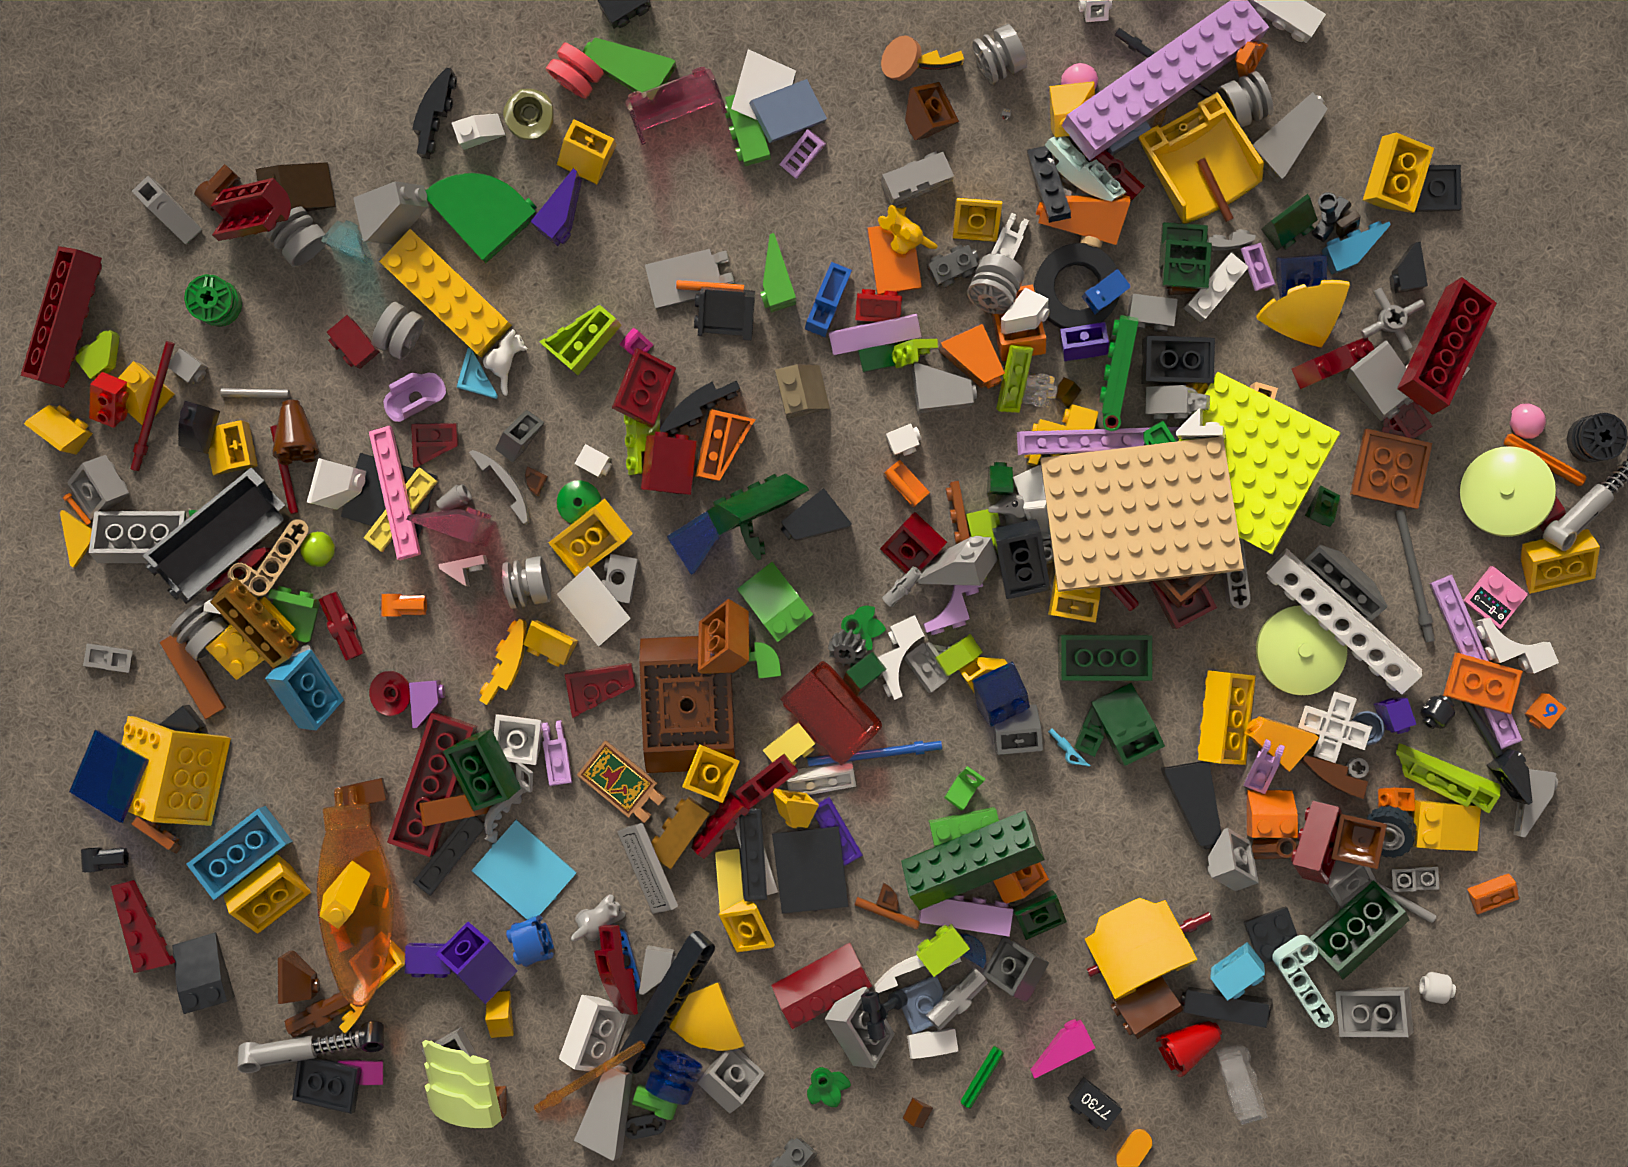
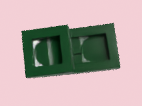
(877, 357)
(1090, 734)

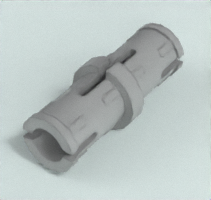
(902, 587)

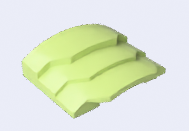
(460, 1087)

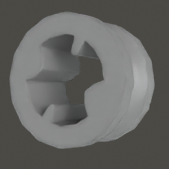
(1363, 772)

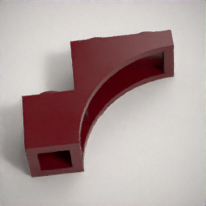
(1332, 362)

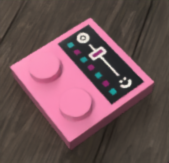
(1495, 597)

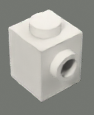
(903, 440)

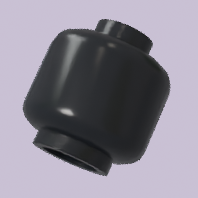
(1437, 712)

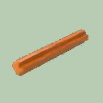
(1554, 464)

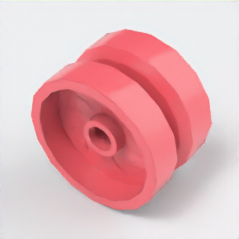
(574, 70)

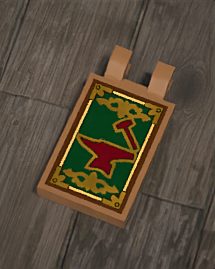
(620, 781)

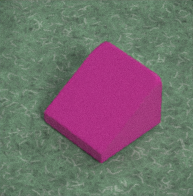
(634, 340)

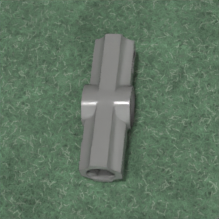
(957, 999)

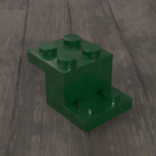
(1185, 255)

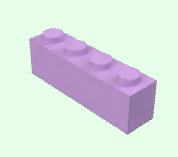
(970, 915)

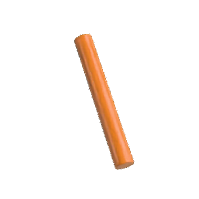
(696, 286)

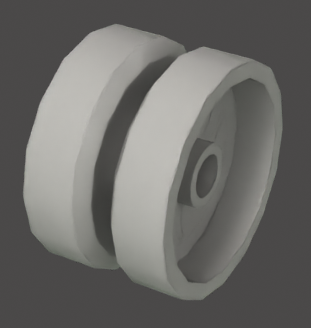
(397, 330)

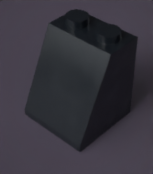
(815, 518)

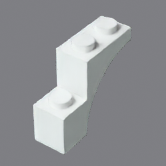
(904, 635)
(1500, 648)

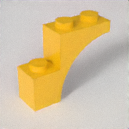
(1075, 419)

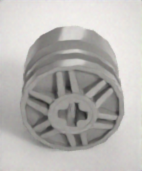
(1001, 53)
(1247, 98)
(297, 237)
(995, 283)
(526, 582)
(198, 628)

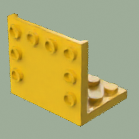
(180, 775)

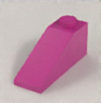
(1066, 1046)

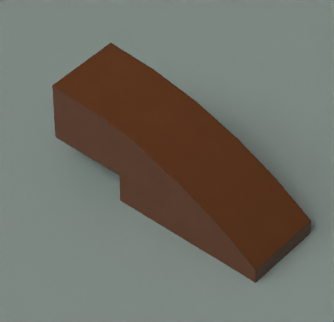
(1335, 776)

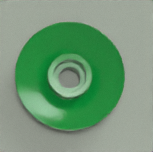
(572, 491)

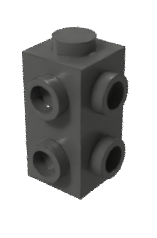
(960, 262)
(797, 1154)

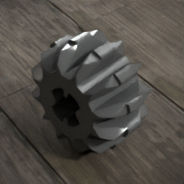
(847, 648)

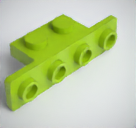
(636, 441)

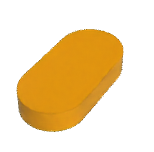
(1134, 1149)

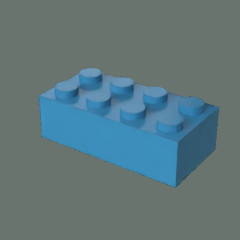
(239, 852)

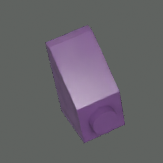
(425, 699)

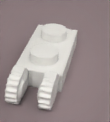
(1008, 240)

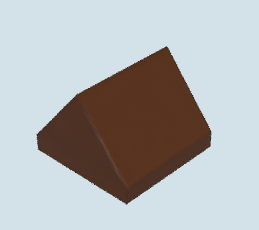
(917, 1113)

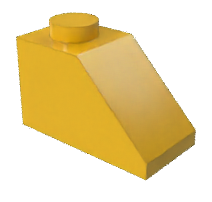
(795, 807)

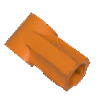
(403, 605)

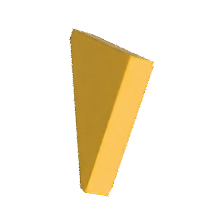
(76, 536)

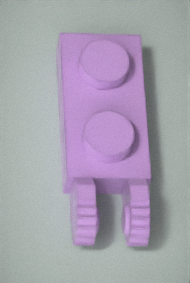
(556, 756)
(1263, 768)

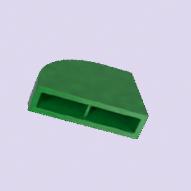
(481, 210)

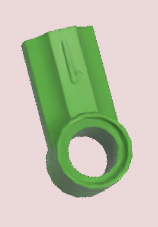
(650, 1102)

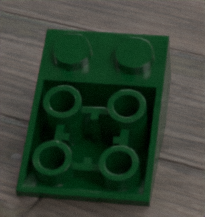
(1127, 724)

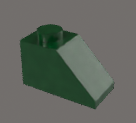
(1000, 479)

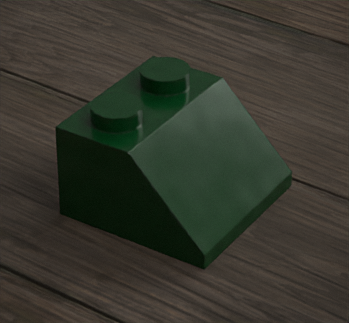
(1291, 223)

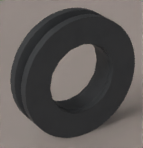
(1067, 256)

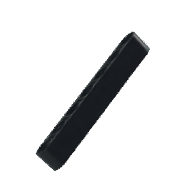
(668, 999)

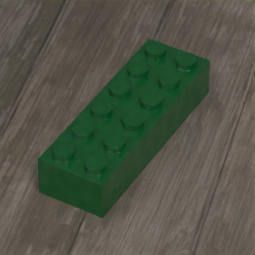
(972, 860)

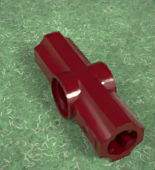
(1125, 178)
(341, 626)

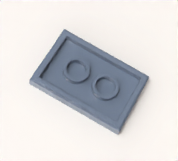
(788, 111)

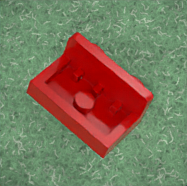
(877, 306)

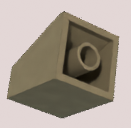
(802, 390)

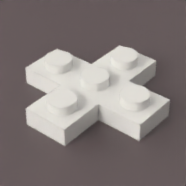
(1335, 727)

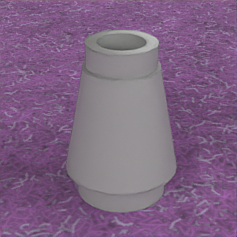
(454, 498)

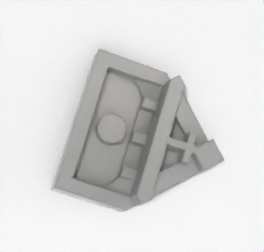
(925, 666)

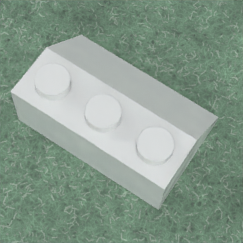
(593, 1034)

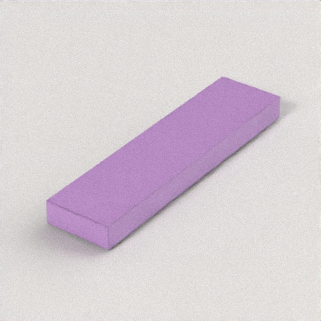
(875, 334)

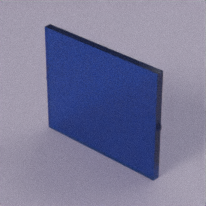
(109, 776)

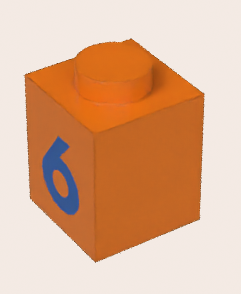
(1545, 711)

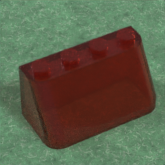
(832, 712)

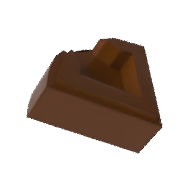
(535, 480)
(887, 898)

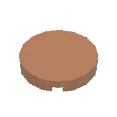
(901, 58)

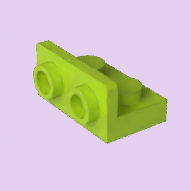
(909, 351)

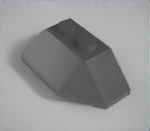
(1346, 581)

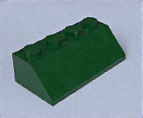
(755, 502)
(1359, 929)

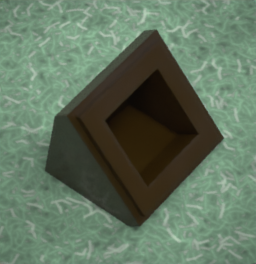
(1067, 392)

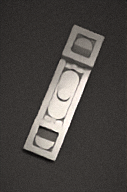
(520, 506)

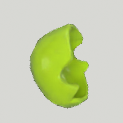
(317, 549)

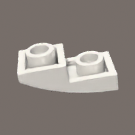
(932, 1043)

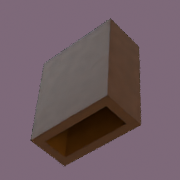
(1147, 1007)

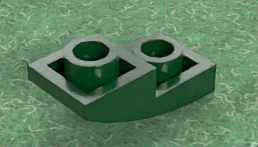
(755, 546)

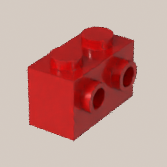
(108, 400)

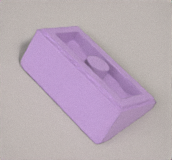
(1258, 267)

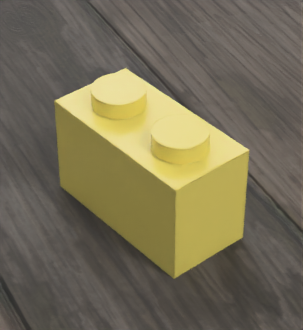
(792, 743)

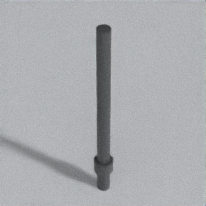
(1425, 619)

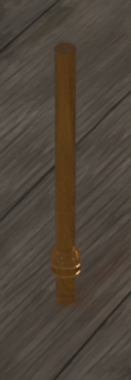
(556, 1097)

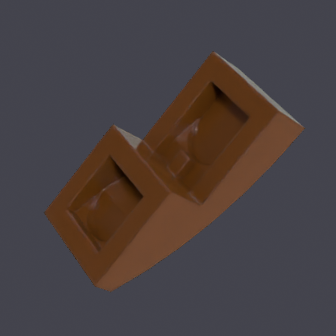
(367, 791)

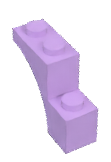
(955, 611)

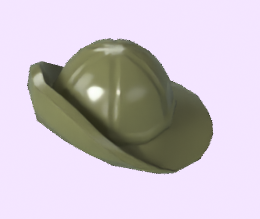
(528, 114)

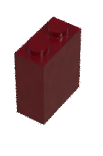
(668, 463)

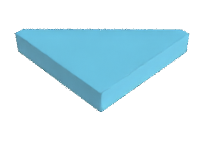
(474, 377)

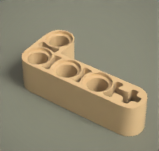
(275, 557)

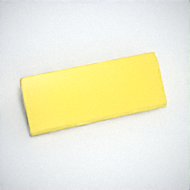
(729, 877)

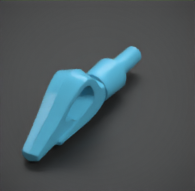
(1066, 746)

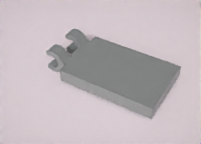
(696, 267)

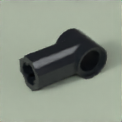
(98, 859)

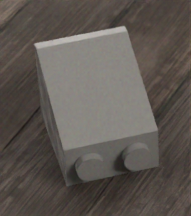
(390, 211)
(1377, 379)
(941, 390)

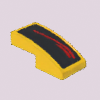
(932, 61)

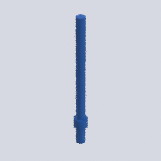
(917, 748)

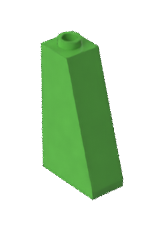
(630, 66)

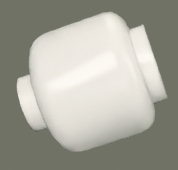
(1437, 987)

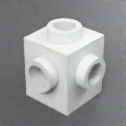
(1095, 9)

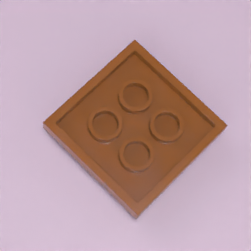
(1391, 469)

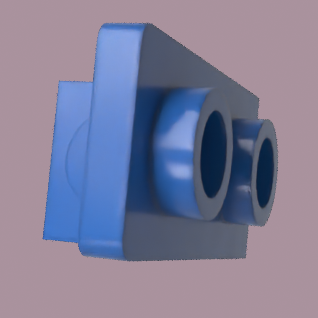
(1106, 291)

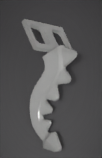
(494, 812)

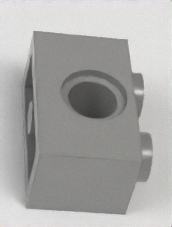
(628, 567)

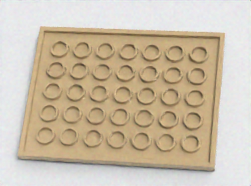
(1141, 514)

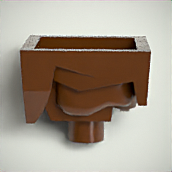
(1359, 841)

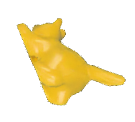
(906, 233)

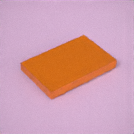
(892, 269)
(1482, 683)

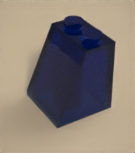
(695, 542)

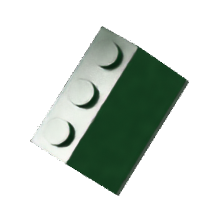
(482, 770)

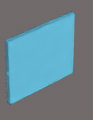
(524, 871)

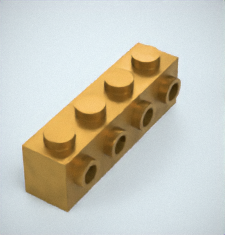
(254, 623)

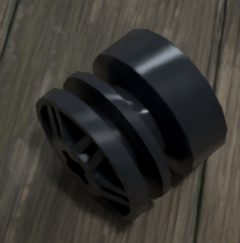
(1586, 444)

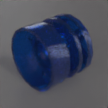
(672, 1080)

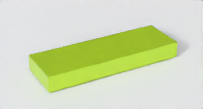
(1014, 378)

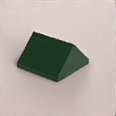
(1039, 914)

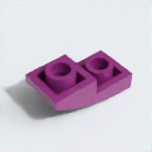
(370, 1071)

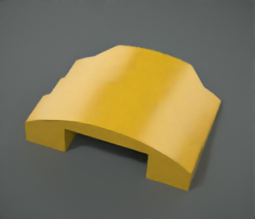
(1138, 945)

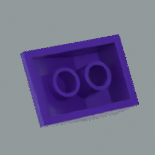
(558, 213)

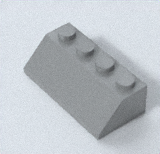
(130, 534)

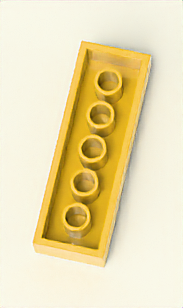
(445, 293)

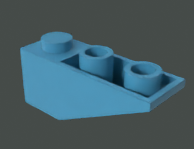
(1350, 251)

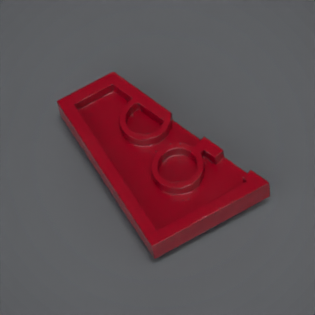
(597, 685)
(717, 824)

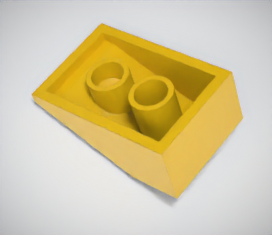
(590, 537)
(1446, 826)

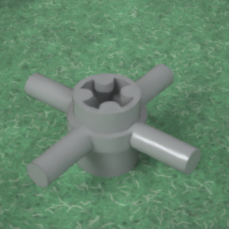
(1399, 313)

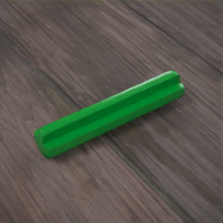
(982, 1077)

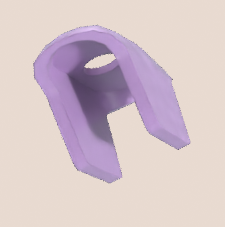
(397, 400)

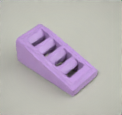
(808, 159)

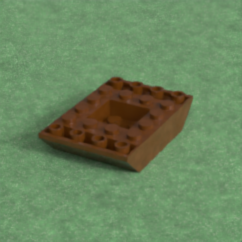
(668, 731)

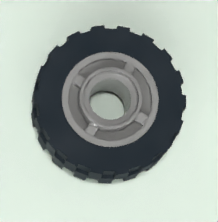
(1402, 830)

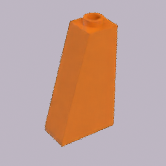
(1092, 217)

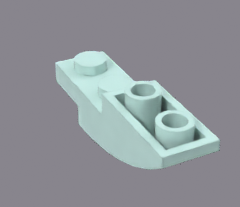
(1087, 176)

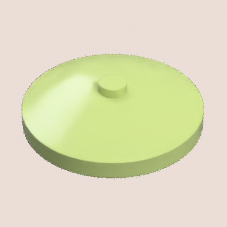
(1507, 491)
(1299, 653)

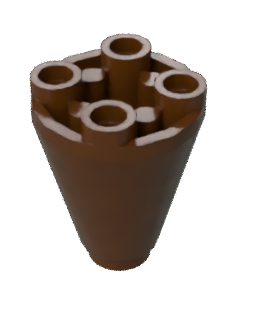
(294, 435)

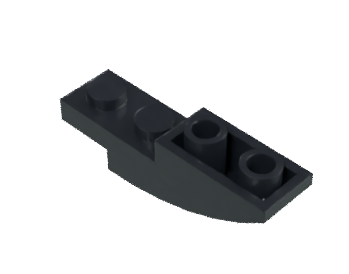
(434, 104)
(689, 410)

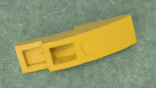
(511, 654)

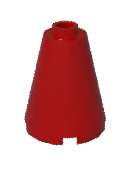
(1188, 1045)

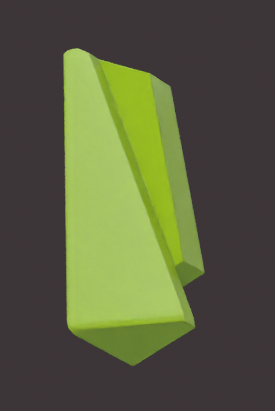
(1448, 779)

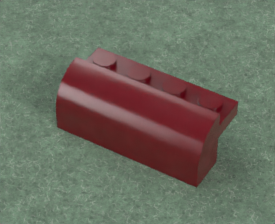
(251, 209)

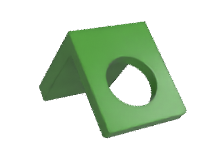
(963, 788)

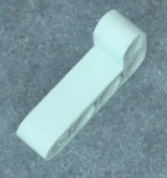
(1305, 985)

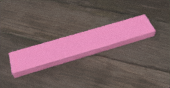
(394, 493)

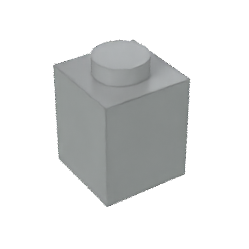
(187, 366)

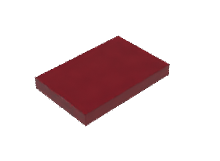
(644, 387)

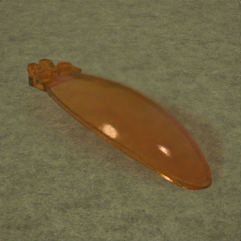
(363, 942)

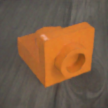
(1397, 797)

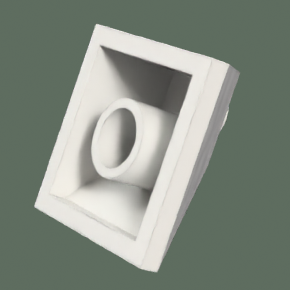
(335, 484)

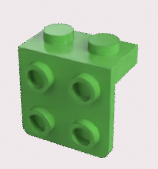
(298, 609)

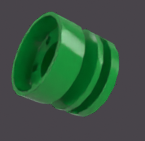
(225, 304)

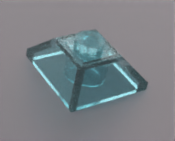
(348, 241)

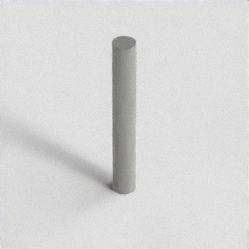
(255, 393)
(1411, 906)

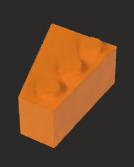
(720, 442)

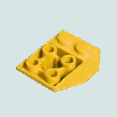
(1075, 604)

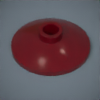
(381, 693)

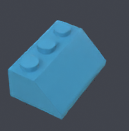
(305, 690)

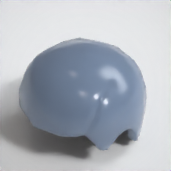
(1373, 720)

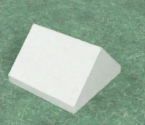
(519, 738)

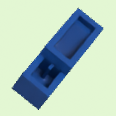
(828, 299)

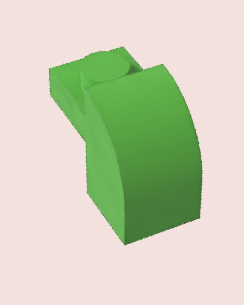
(767, 660)

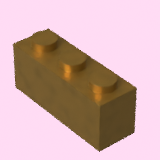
(679, 831)

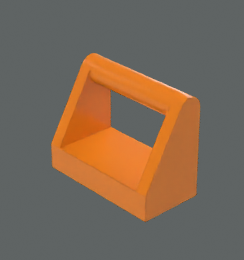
(906, 483)

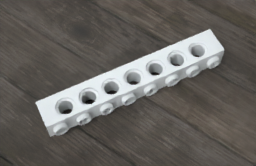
(1324, 594)

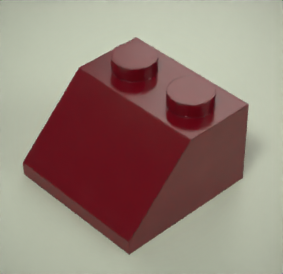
(913, 544)

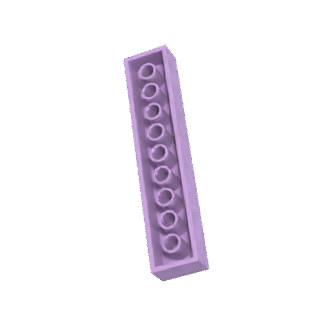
(1163, 77)

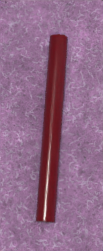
(286, 480)

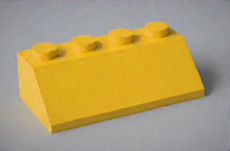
(1226, 717)

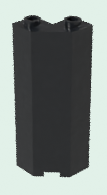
(217, 536)

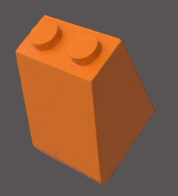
(974, 356)

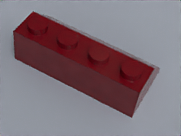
(820, 985)

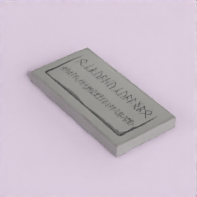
(647, 868)

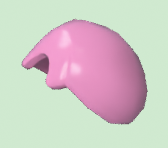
(1078, 74)
(1527, 421)

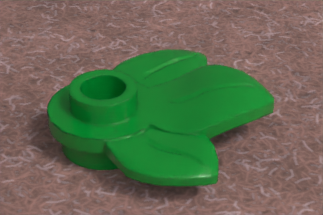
(866, 624)
(828, 1090)

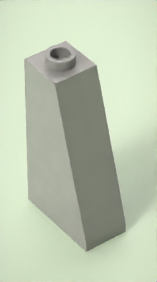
(1288, 137)
(607, 1114)

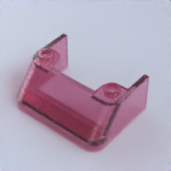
(673, 100)

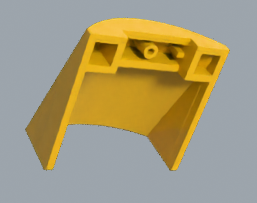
(1209, 134)

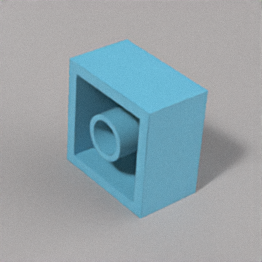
(1237, 972)

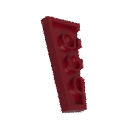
(139, 931)

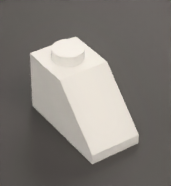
(478, 130)
(1025, 312)

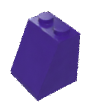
(476, 962)

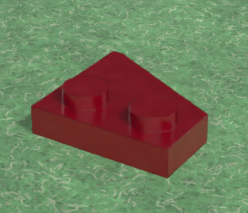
(432, 440)

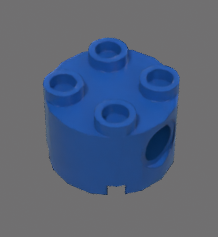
(530, 941)

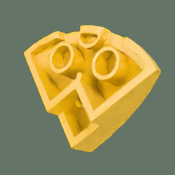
(1306, 312)
(708, 1020)

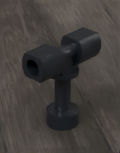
(1332, 210)
(879, 1012)

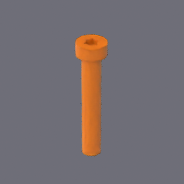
(68, 497)

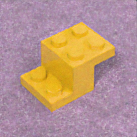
(235, 652)

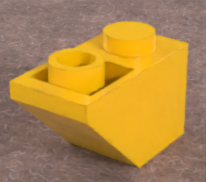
(979, 667)

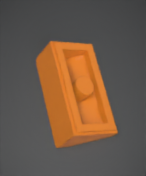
(1493, 893)

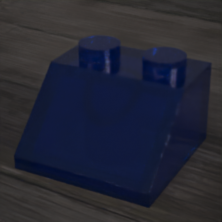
(1300, 270)
(1000, 694)

